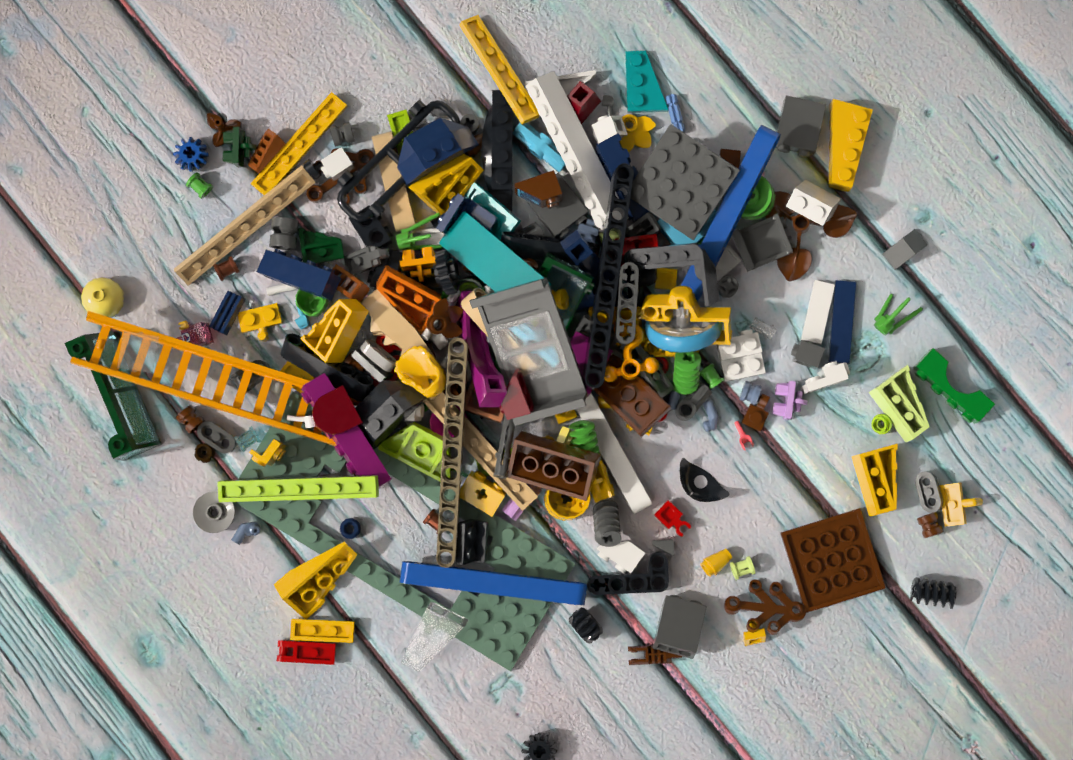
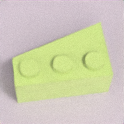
(900, 402)

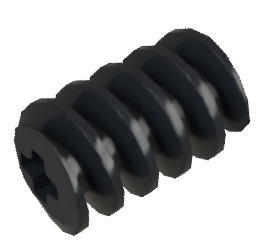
(934, 592)

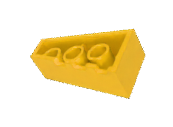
(847, 136)

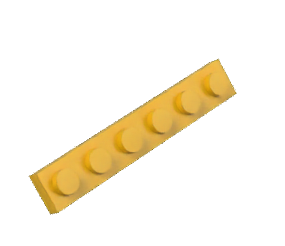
(499, 69)
(299, 144)

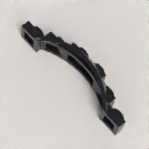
(498, 149)

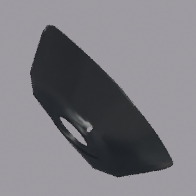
(711, 492)

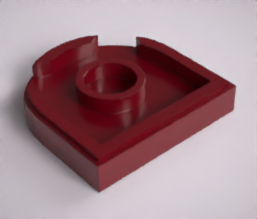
(335, 412)

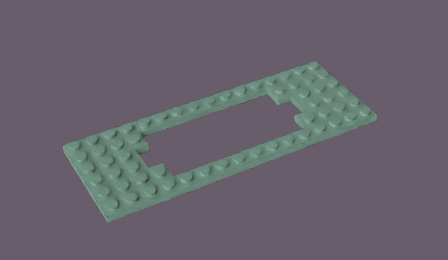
(496, 623)

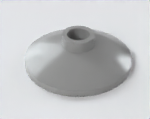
(203, 513)

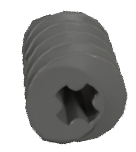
(606, 523)

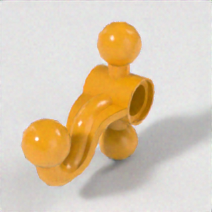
(649, 365)

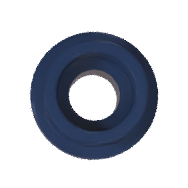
(343, 528)

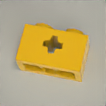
(471, 491)

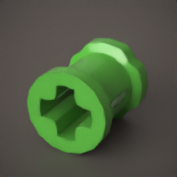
(199, 185)
(711, 376)

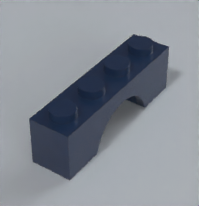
(587, 260)

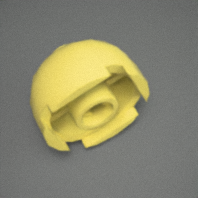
(103, 297)

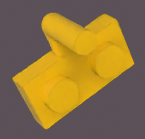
(260, 319)
(954, 504)

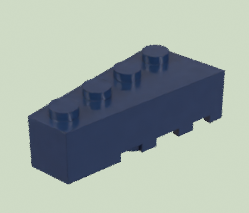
(611, 156)

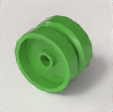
(762, 202)

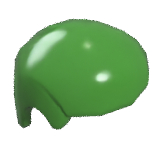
(310, 304)

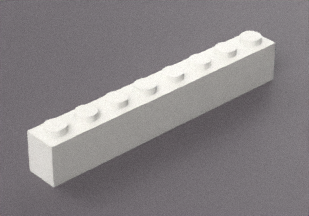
(573, 145)

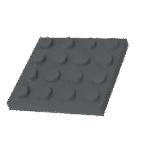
(682, 182)

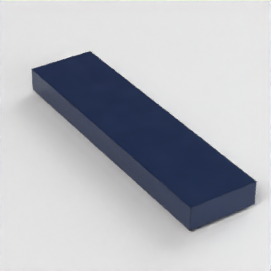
(842, 321)

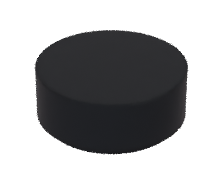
(312, 169)

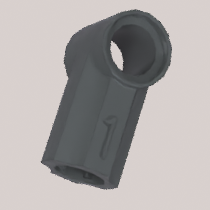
(693, 401)

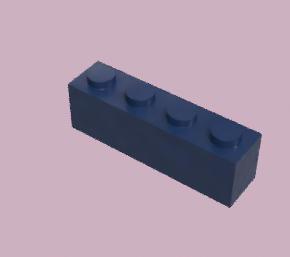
(299, 274)

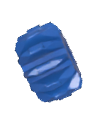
(197, 148)

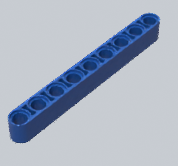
(735, 201)
(493, 583)

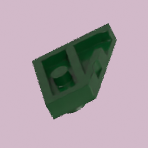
(319, 248)

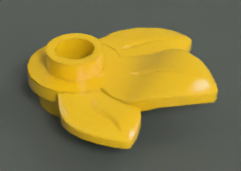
(638, 134)

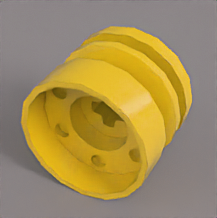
(561, 511)

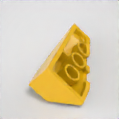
(311, 581)

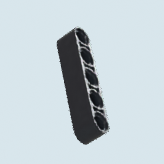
(538, 246)
(340, 374)

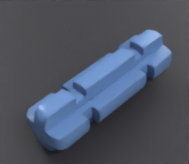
(674, 111)

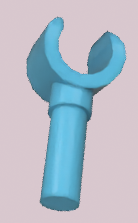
(302, 321)

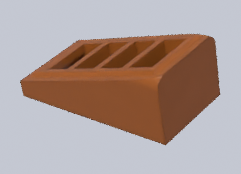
(266, 151)
(357, 290)

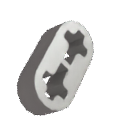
(378, 355)

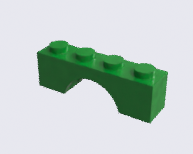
(933, 369)

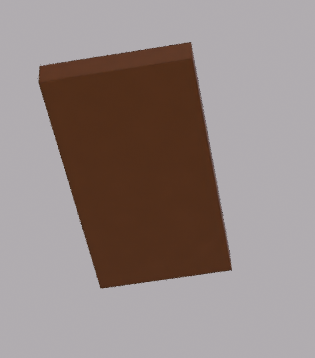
(633, 399)

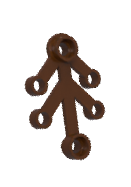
(357, 163)
(768, 608)

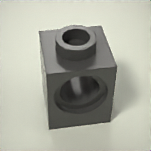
(807, 354)

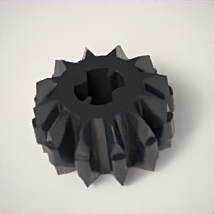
(585, 625)
(539, 742)

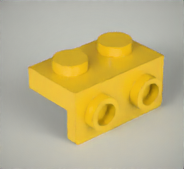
(274, 452)

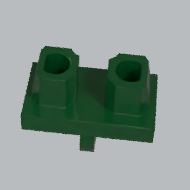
(241, 147)

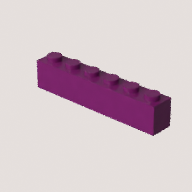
(352, 443)

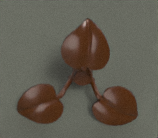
(799, 262)

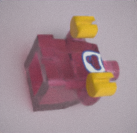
(196, 334)

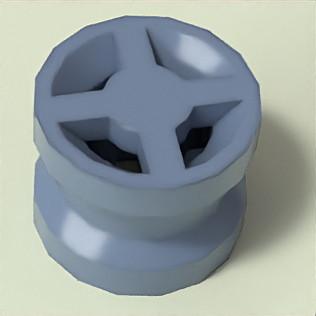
(750, 392)

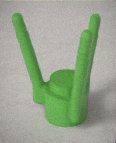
(408, 241)
(885, 323)

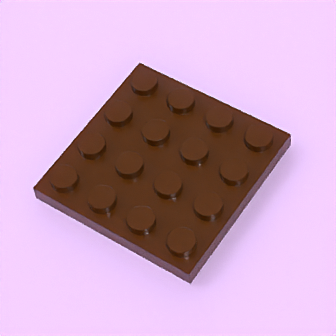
(832, 560)

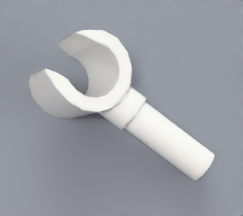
(308, 420)

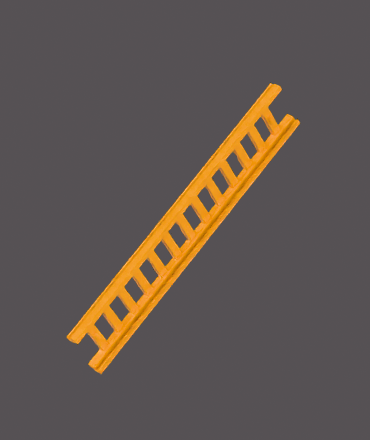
(209, 355)

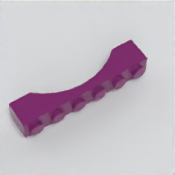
(487, 380)

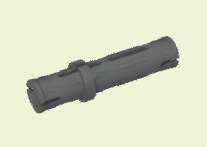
(501, 469)

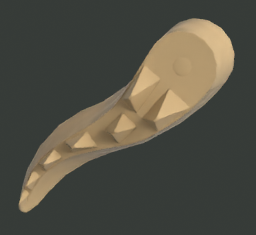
(390, 323)

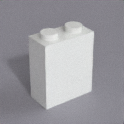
(813, 202)

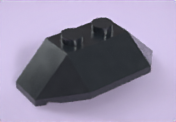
(386, 409)

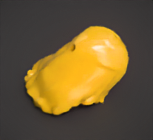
(417, 368)

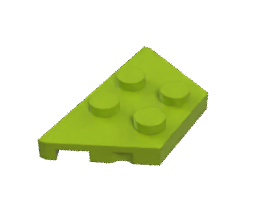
(417, 448)

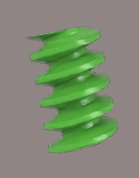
(686, 372)
(584, 435)

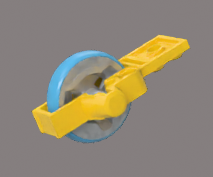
(692, 323)

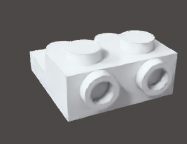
(741, 357)
(829, 375)

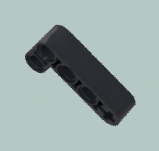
(627, 579)

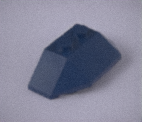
(433, 147)

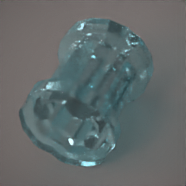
(247, 439)

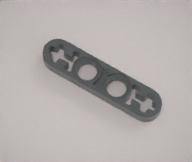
(626, 303)

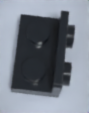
(471, 541)

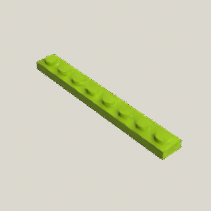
(298, 488)

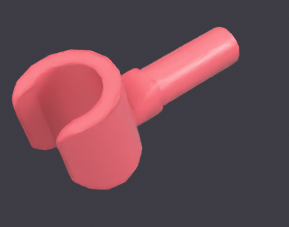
(744, 438)

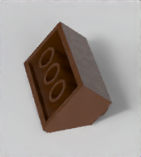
(553, 465)

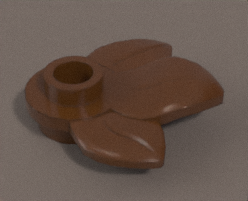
(447, 318)

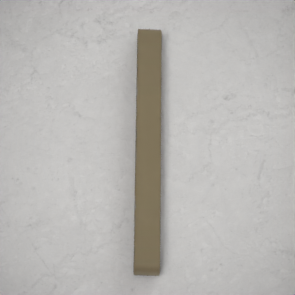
(448, 462)

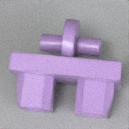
(788, 390)

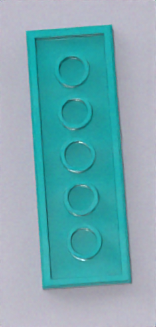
(486, 255)

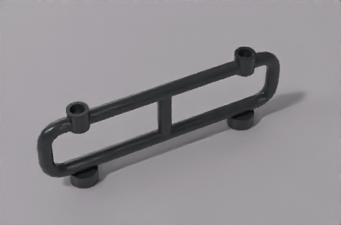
(349, 181)

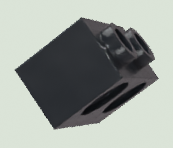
(366, 232)

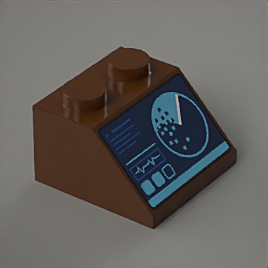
(540, 190)

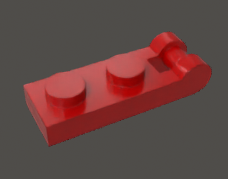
(307, 652)

